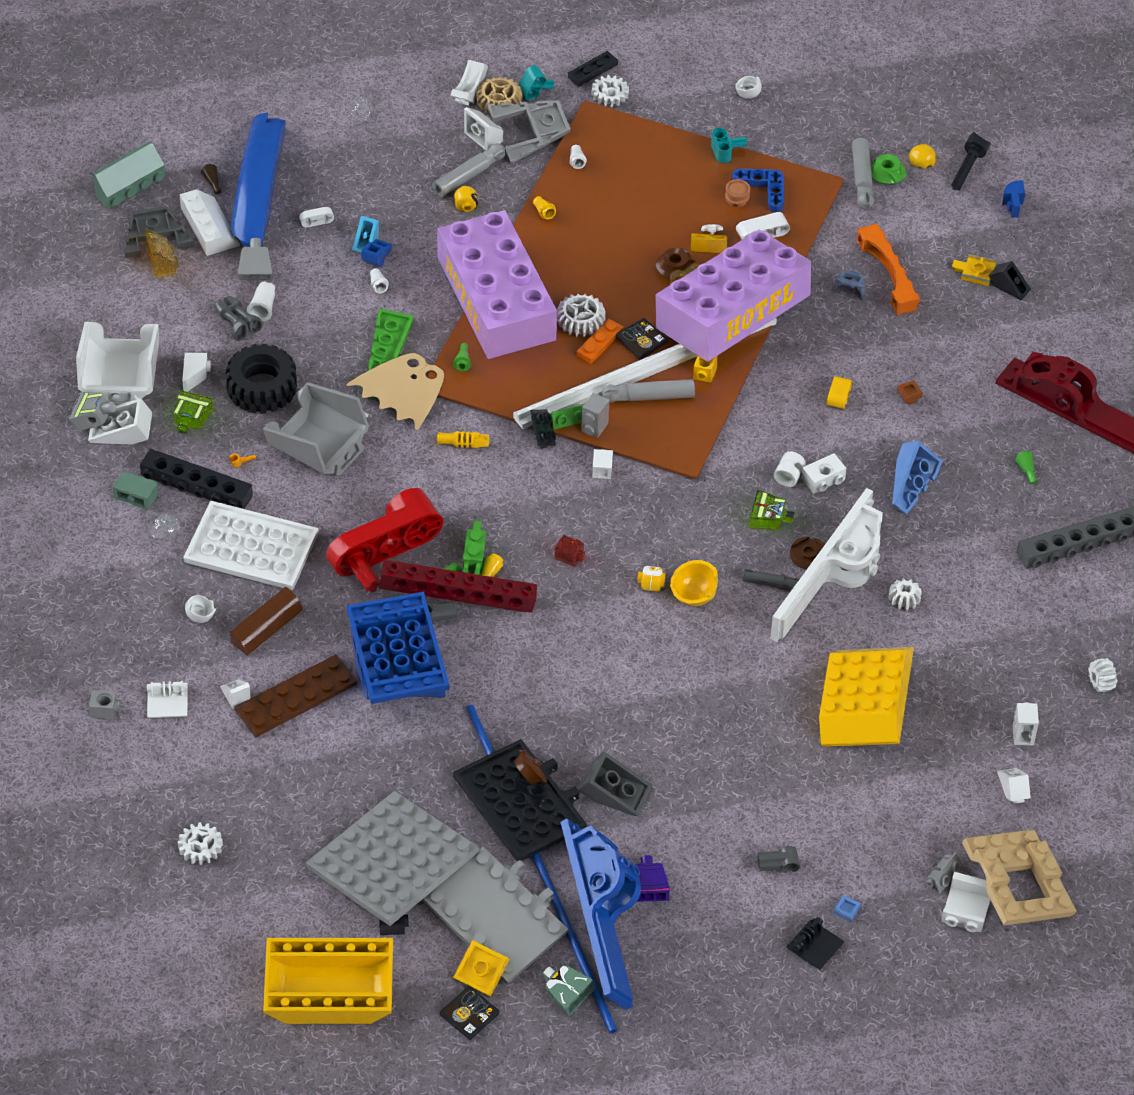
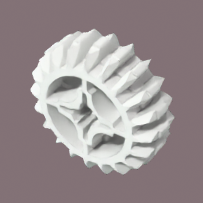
(580, 314)

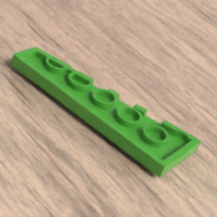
(389, 336)

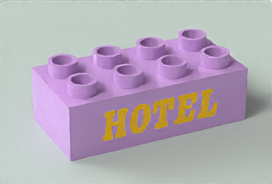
(496, 284)
(733, 294)

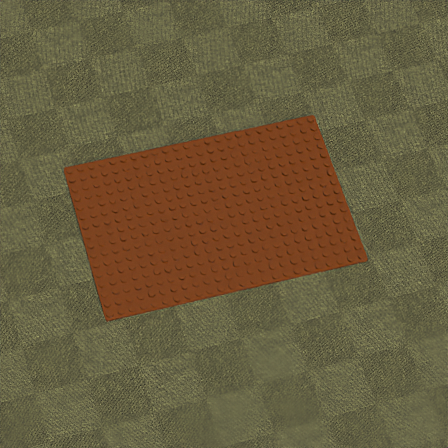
(612, 221)

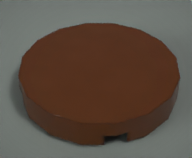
(805, 551)

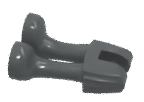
(229, 310)

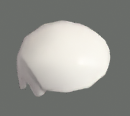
(748, 87)
(199, 609)

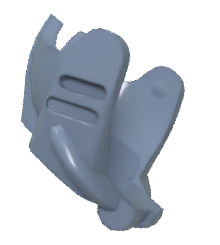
(845, 279)

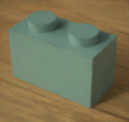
(135, 490)

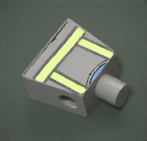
(90, 410)

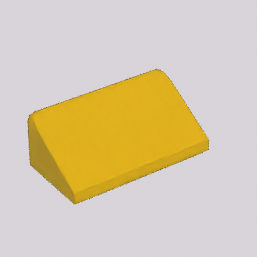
(708, 243)

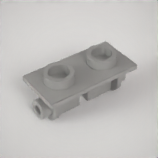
(947, 867)

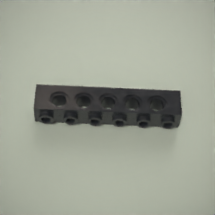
(195, 479)

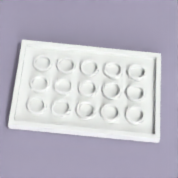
(251, 545)

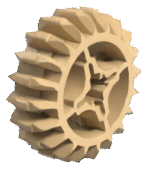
(499, 92)

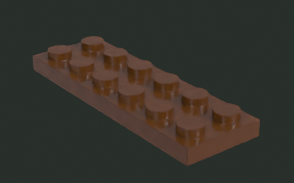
(295, 695)

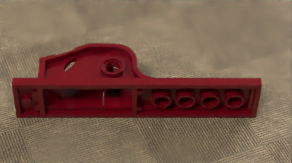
(1057, 382)

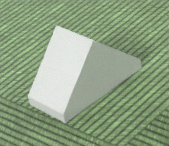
(236, 692)

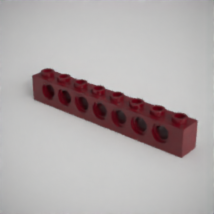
(458, 586)

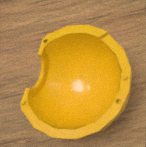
(695, 583)

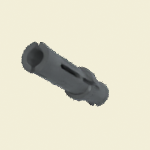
(780, 581)

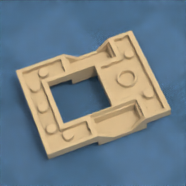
(1020, 852)

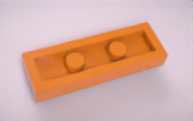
(599, 341)

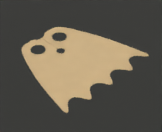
(397, 390)

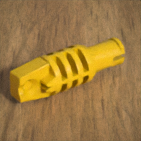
(463, 438)

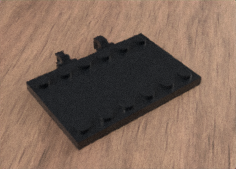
(519, 813)

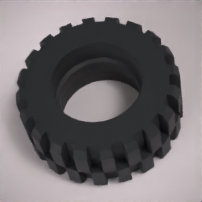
(265, 395)

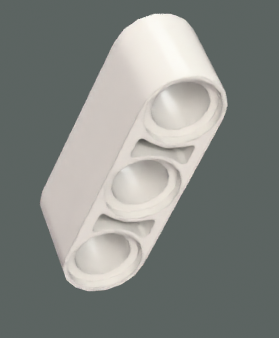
(773, 223)

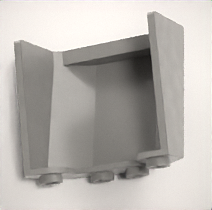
(324, 430)

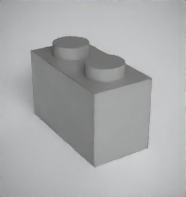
(595, 415)

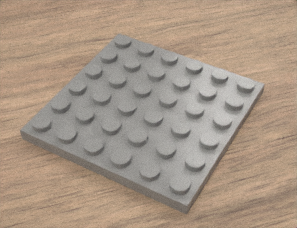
(392, 858)

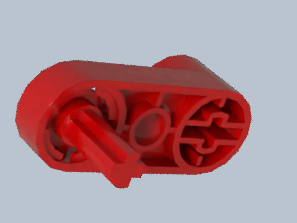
(407, 524)

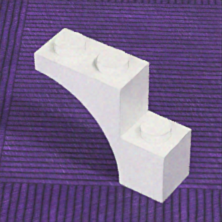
(472, 78)

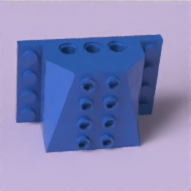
(396, 649)

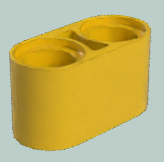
(839, 392)

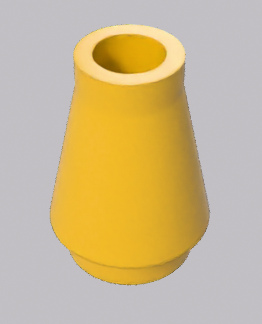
(545, 208)
(492, 565)

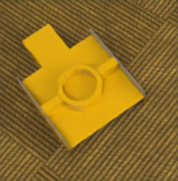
(975, 269)

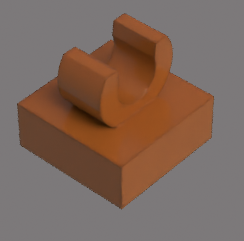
(909, 392)

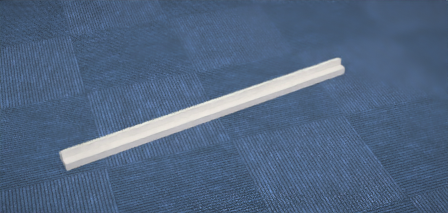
(622, 376)

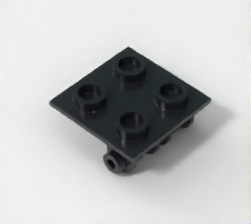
(543, 430)
(815, 943)

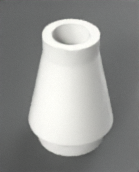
(577, 157)
(378, 281)

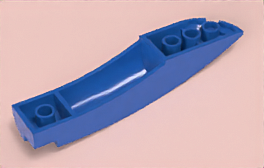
(257, 178)

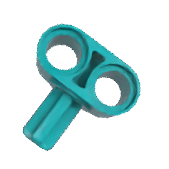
(533, 82)
(723, 144)

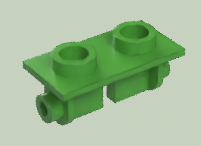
(567, 417)

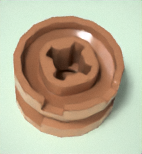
(737, 192)

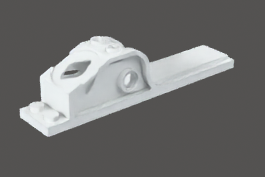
(851, 547)

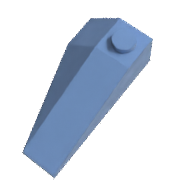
(913, 471)

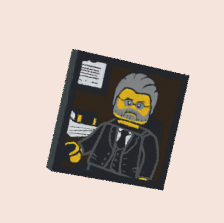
(641, 338)
(469, 1012)

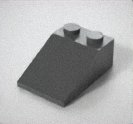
(615, 785)

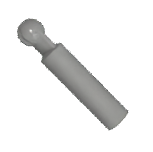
(468, 170)
(862, 172)
(650, 391)

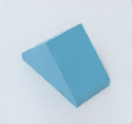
(367, 232)

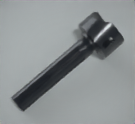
(975, 148)

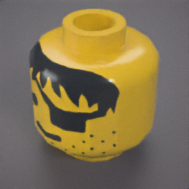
(465, 198)

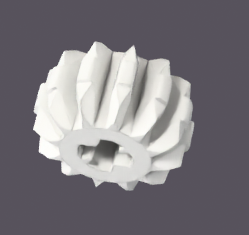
(905, 594)
(1102, 675)

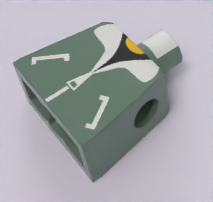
(568, 987)

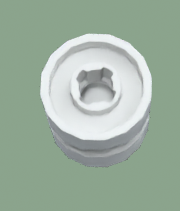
(789, 469)

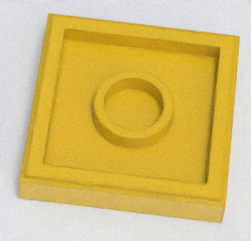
(481, 968)

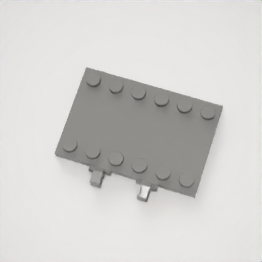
(494, 909)

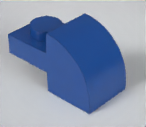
(1014, 197)
(375, 252)

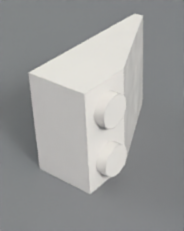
(125, 426)

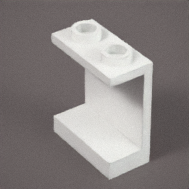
(966, 903)

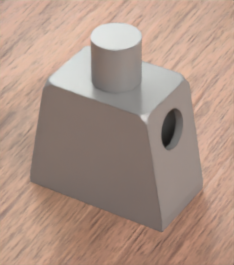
(255, 262)

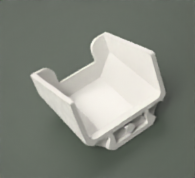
(117, 366)

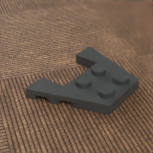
(158, 220)

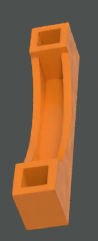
(873, 241)

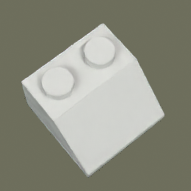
(481, 128)

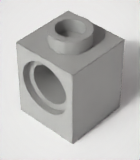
(103, 704)

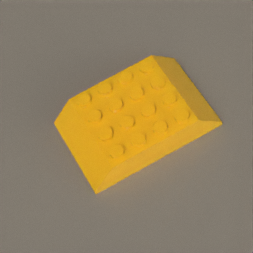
(865, 696)
(328, 980)

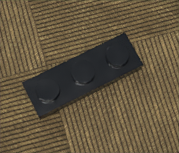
(592, 68)

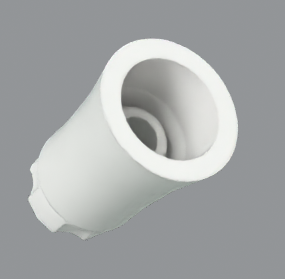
(262, 301)

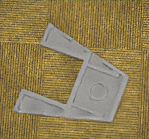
(545, 119)

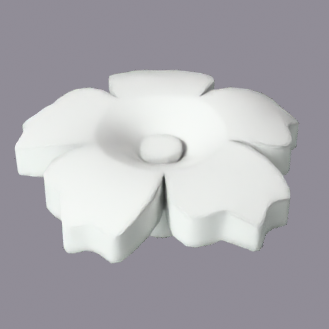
(711, 228)

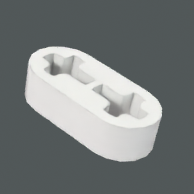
(316, 217)

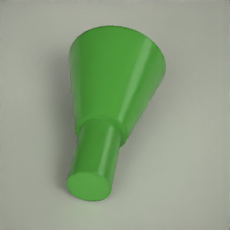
(462, 360)
(1025, 461)

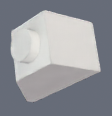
(195, 369)
(1015, 784)

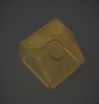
(160, 254)

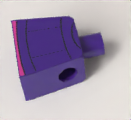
(652, 880)

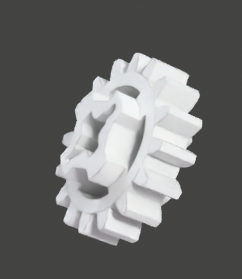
(612, 91)
(200, 843)

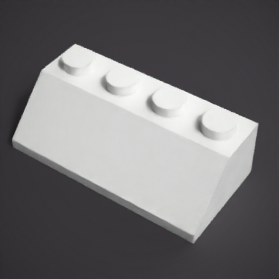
(207, 222)

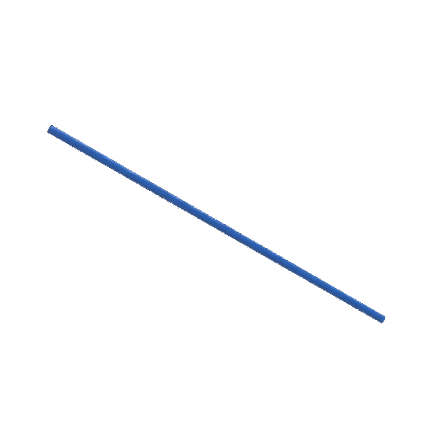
(555, 901)

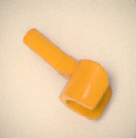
(236, 460)

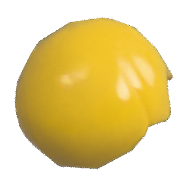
(922, 156)

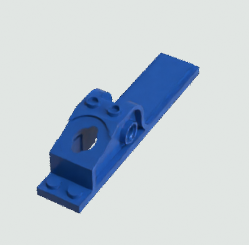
(599, 876)

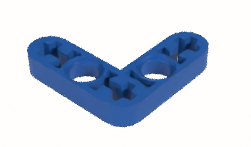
(766, 181)

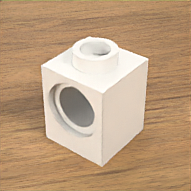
(602, 464)

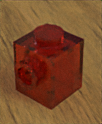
(569, 551)

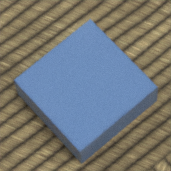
(847, 908)

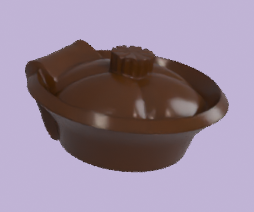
(673, 260)
(530, 768)

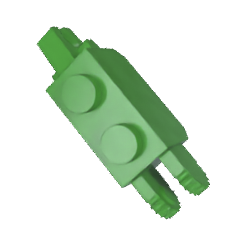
(474, 549)

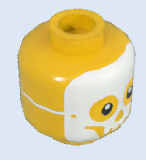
(651, 578)

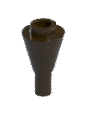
(210, 173)

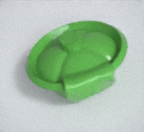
(888, 169)

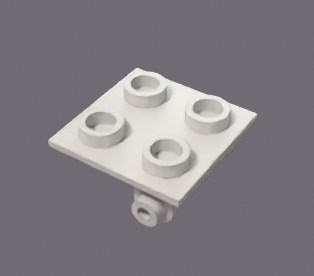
(167, 699)

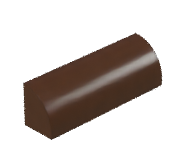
(266, 621)

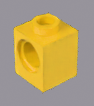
(704, 370)

